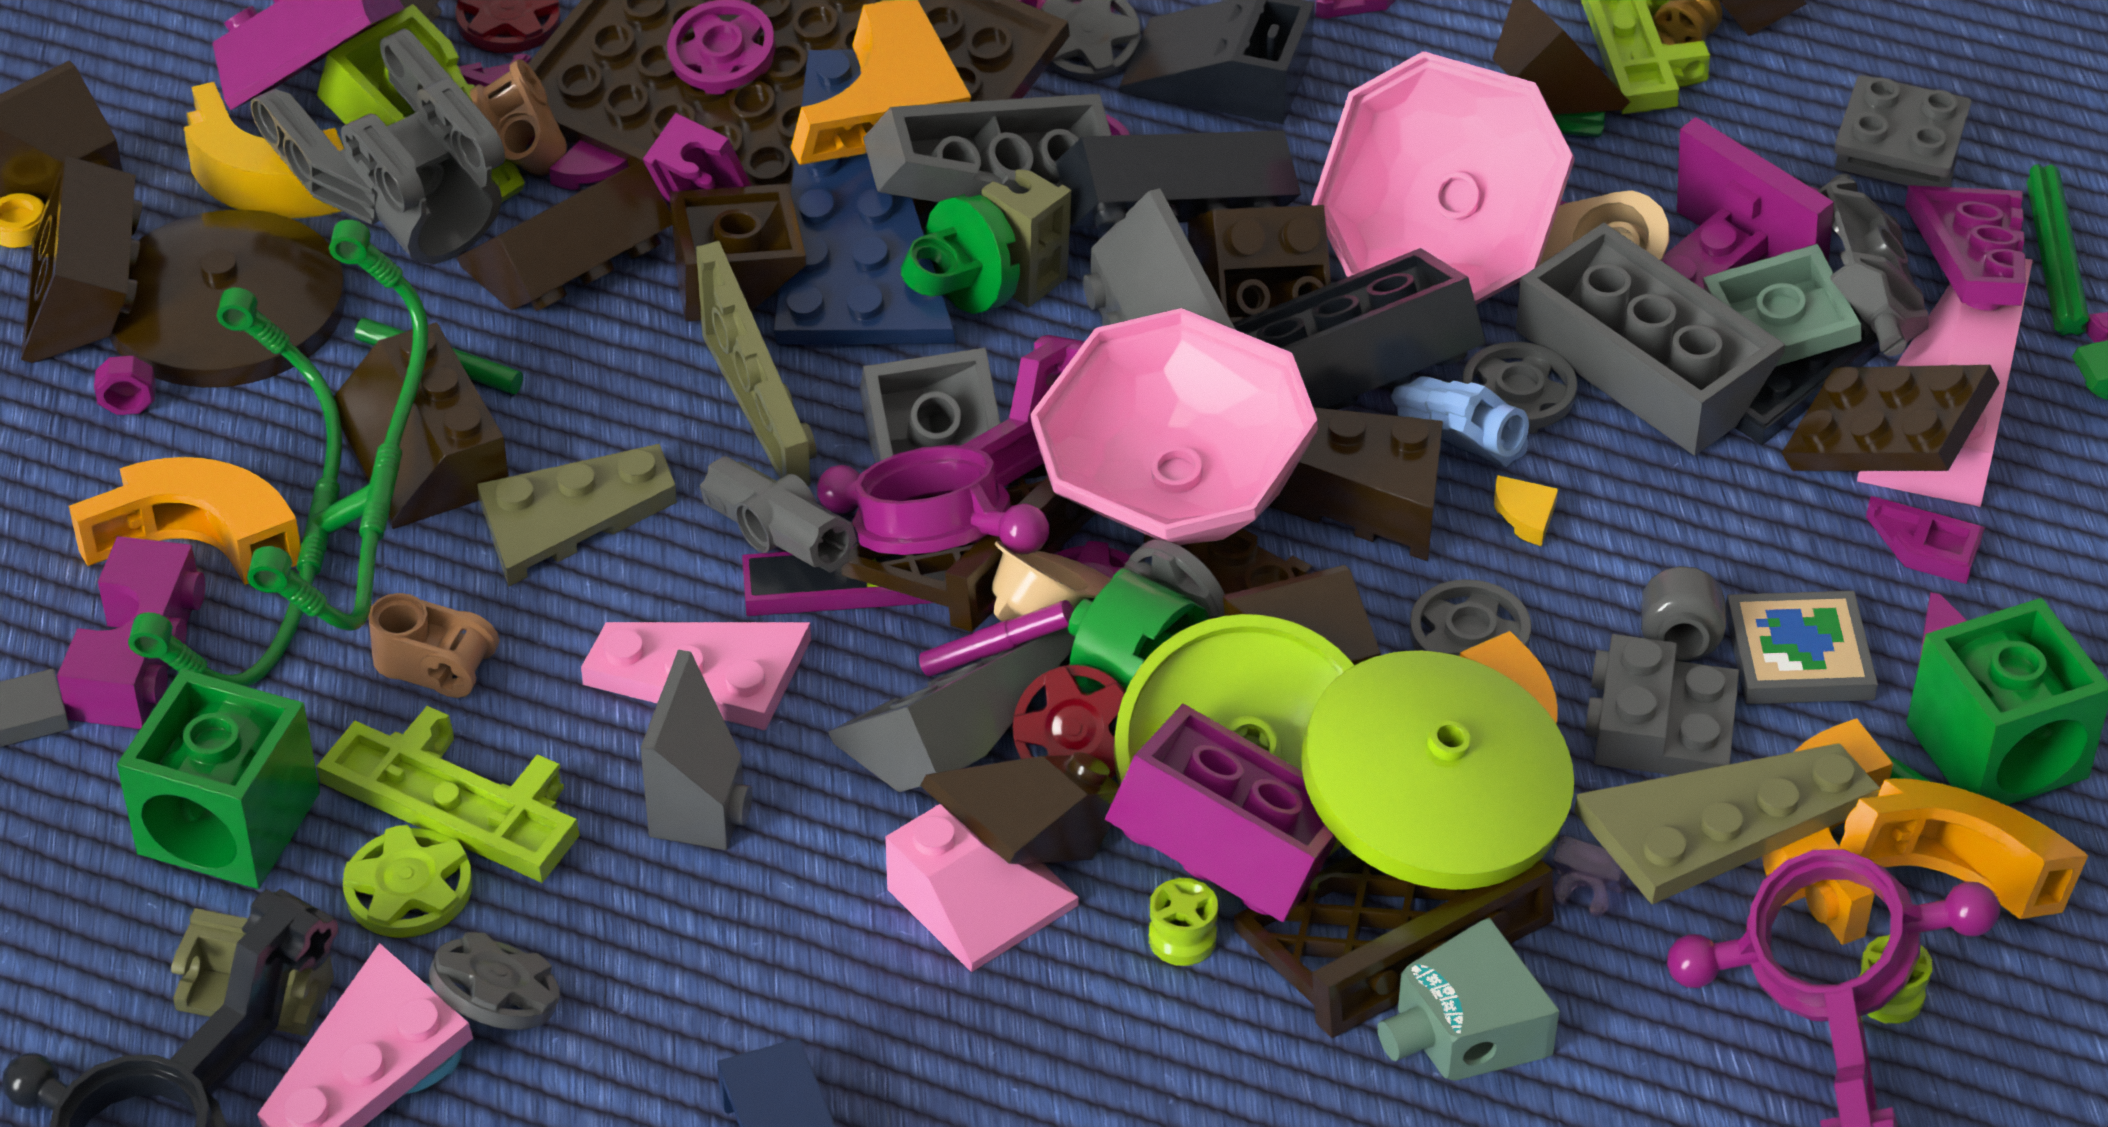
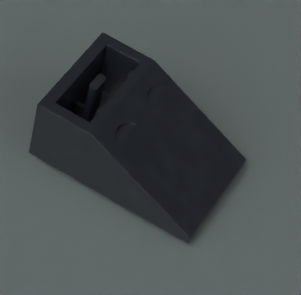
(1226, 57)

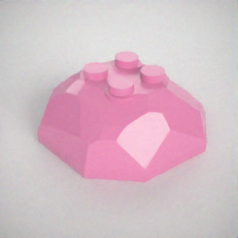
(1445, 166)
(1175, 426)

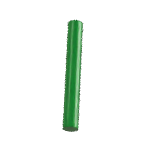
(477, 368)

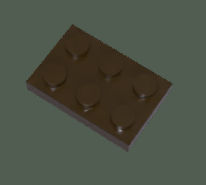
(1891, 418)

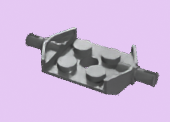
(1875, 267)

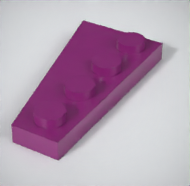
(1974, 240)

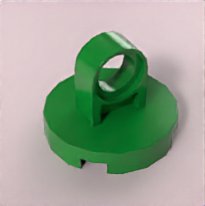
(969, 255)

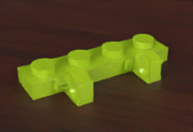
(1636, 57)
(413, 782)

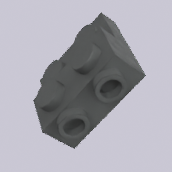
(1660, 710)

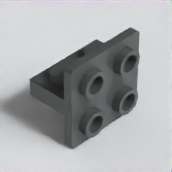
(1901, 132)

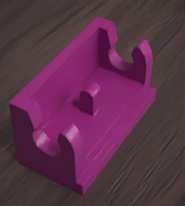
(693, 159)

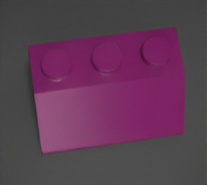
(287, 39)
(1224, 812)

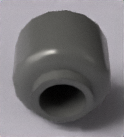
(1684, 609)

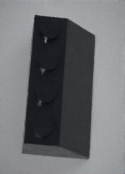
(1373, 327)

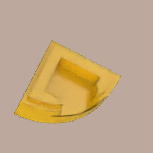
(1525, 507)

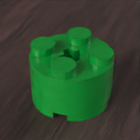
(1127, 625)

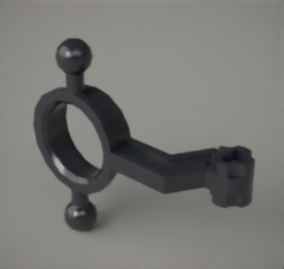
(279, 937)

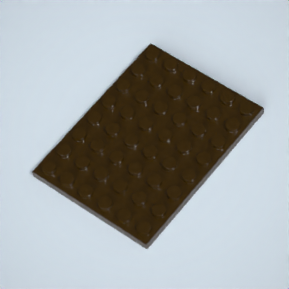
(617, 89)

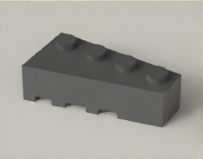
(966, 145)

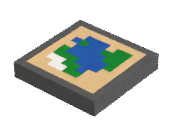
(1800, 647)

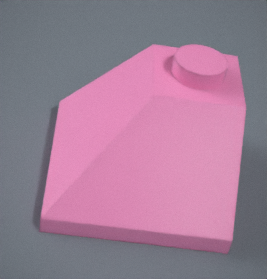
(967, 890)

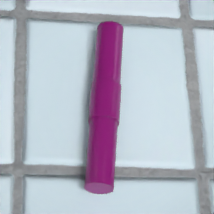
(996, 638)

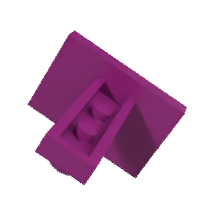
(1741, 206)

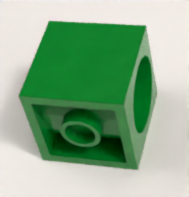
(2008, 704)
(219, 778)

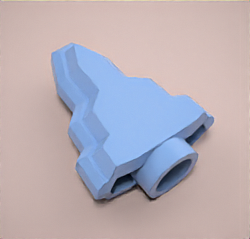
(1470, 415)

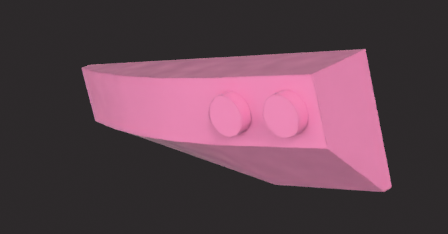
(1961, 337)

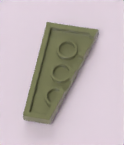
(748, 367)

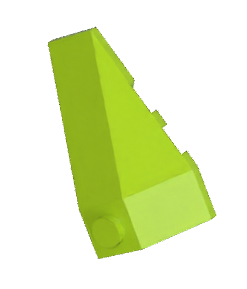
(359, 84)

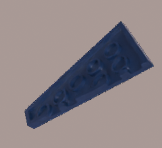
(852, 245)

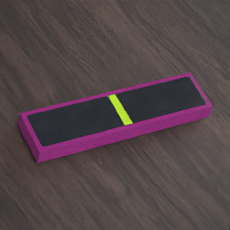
(788, 585)

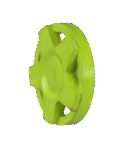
(407, 880)

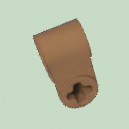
(518, 111)
(425, 645)

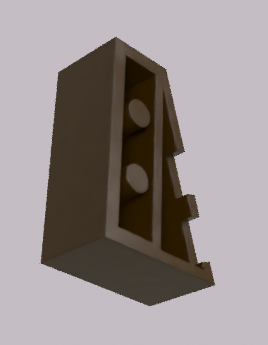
(1369, 475)

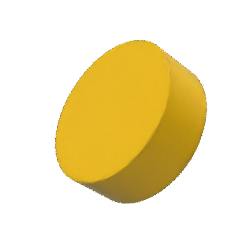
(19, 219)

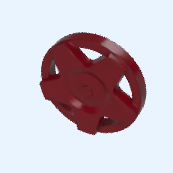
(507, 18)
(1071, 718)

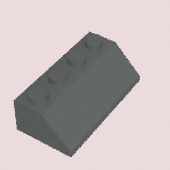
(1149, 268)
(1647, 336)

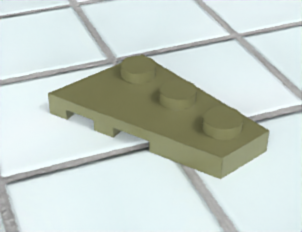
(562, 505)

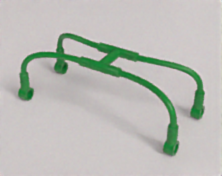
(271, 566)

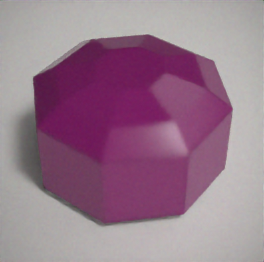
(125, 385)

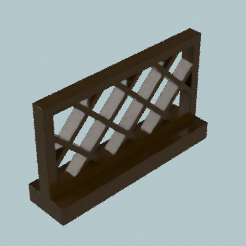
(971, 567)
(1368, 973)

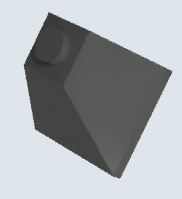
(928, 401)
(692, 764)

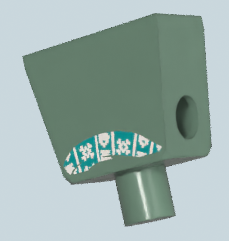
(1471, 1008)

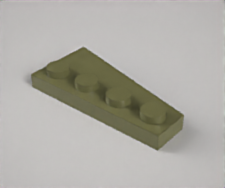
(1715, 819)

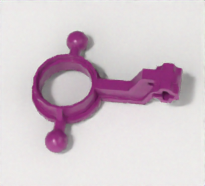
(965, 478)
(1697, 961)

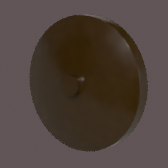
(181, 284)

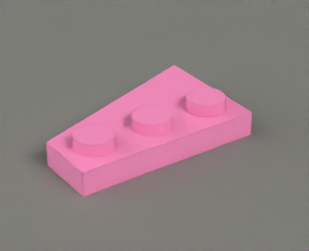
(740, 661)
(368, 1050)

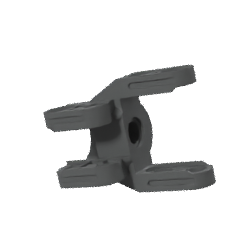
(416, 177)

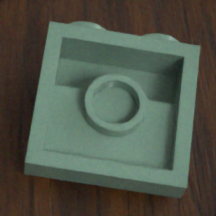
(1791, 301)

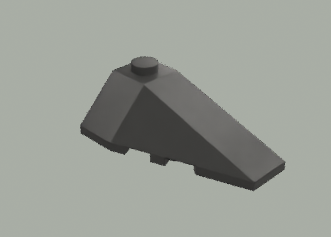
(950, 719)

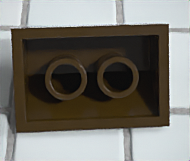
(571, 240)
(81, 260)
(447, 437)

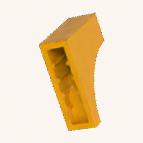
(898, 66)

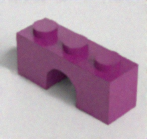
(100, 673)

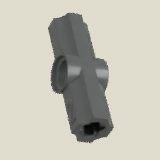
(778, 514)

